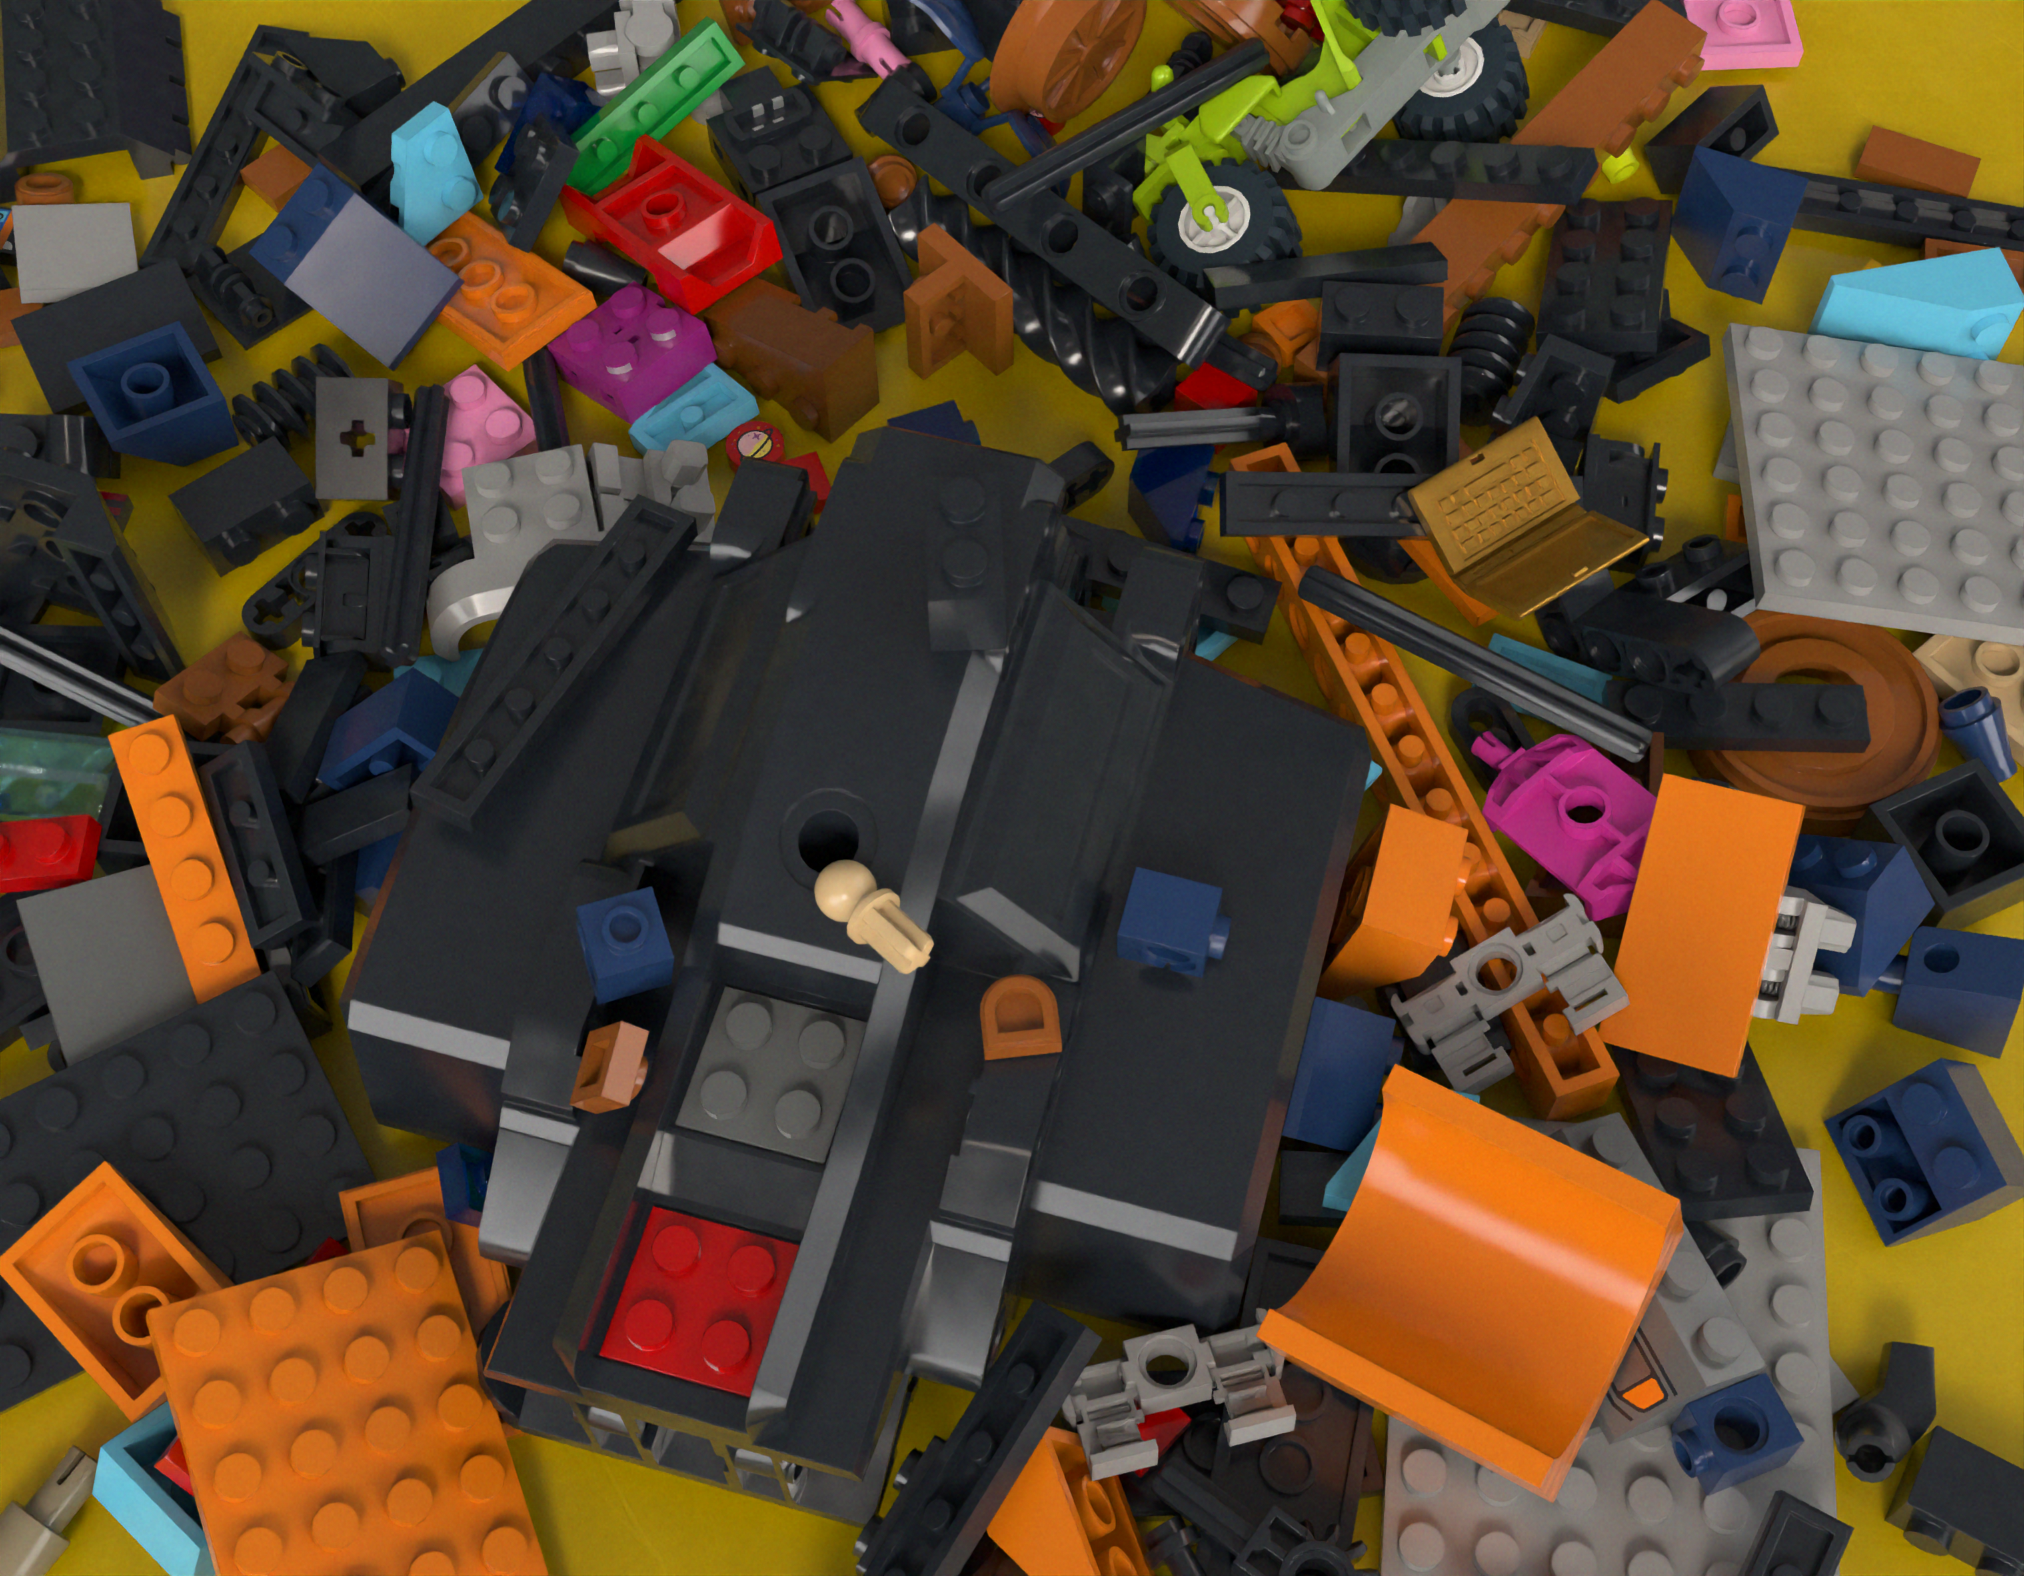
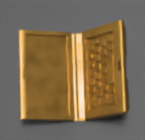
(1482, 508)

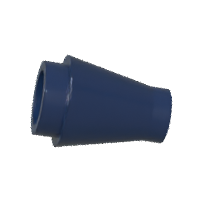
(1978, 729)

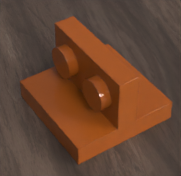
(956, 308)

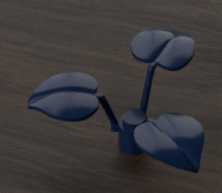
(968, 102)

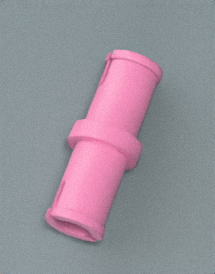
(867, 39)

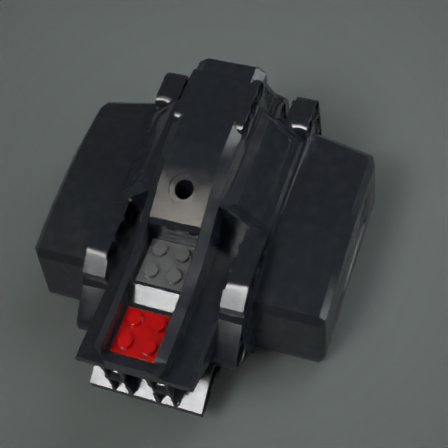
(818, 1148)

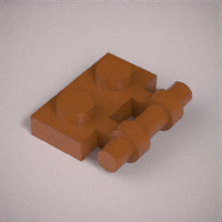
(221, 688)

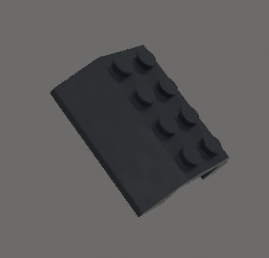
(90, 84)
(69, 553)

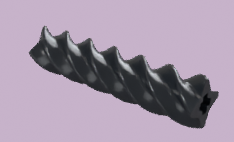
(1048, 318)

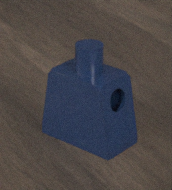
(1957, 987)

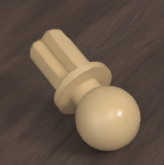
(850, 894)

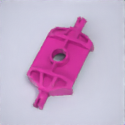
(1532, 806)

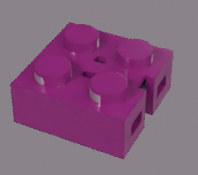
(632, 352)

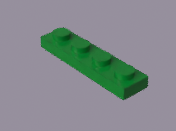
(652, 104)

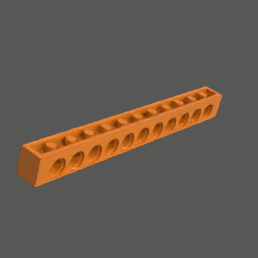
(1371, 688)

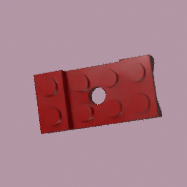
(700, 243)

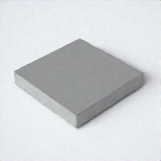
(71, 248)

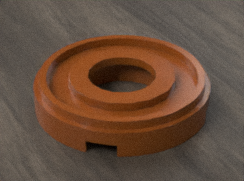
(1239, 20)
(1899, 712)

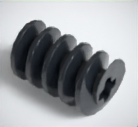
(1491, 345)
(289, 401)

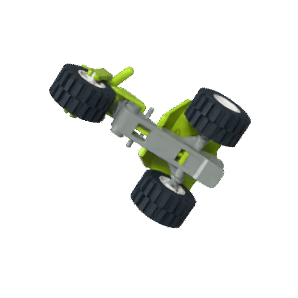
(1425, 63)

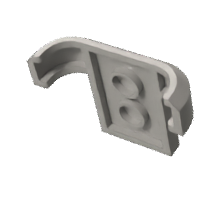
(512, 515)

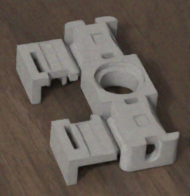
(1449, 1007)
(1227, 1360)

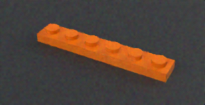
(185, 856)

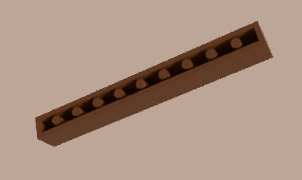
(1595, 110)

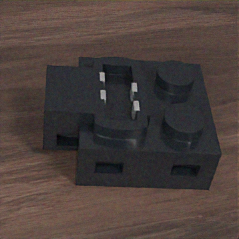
(771, 134)

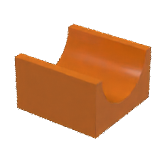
(1481, 1283)

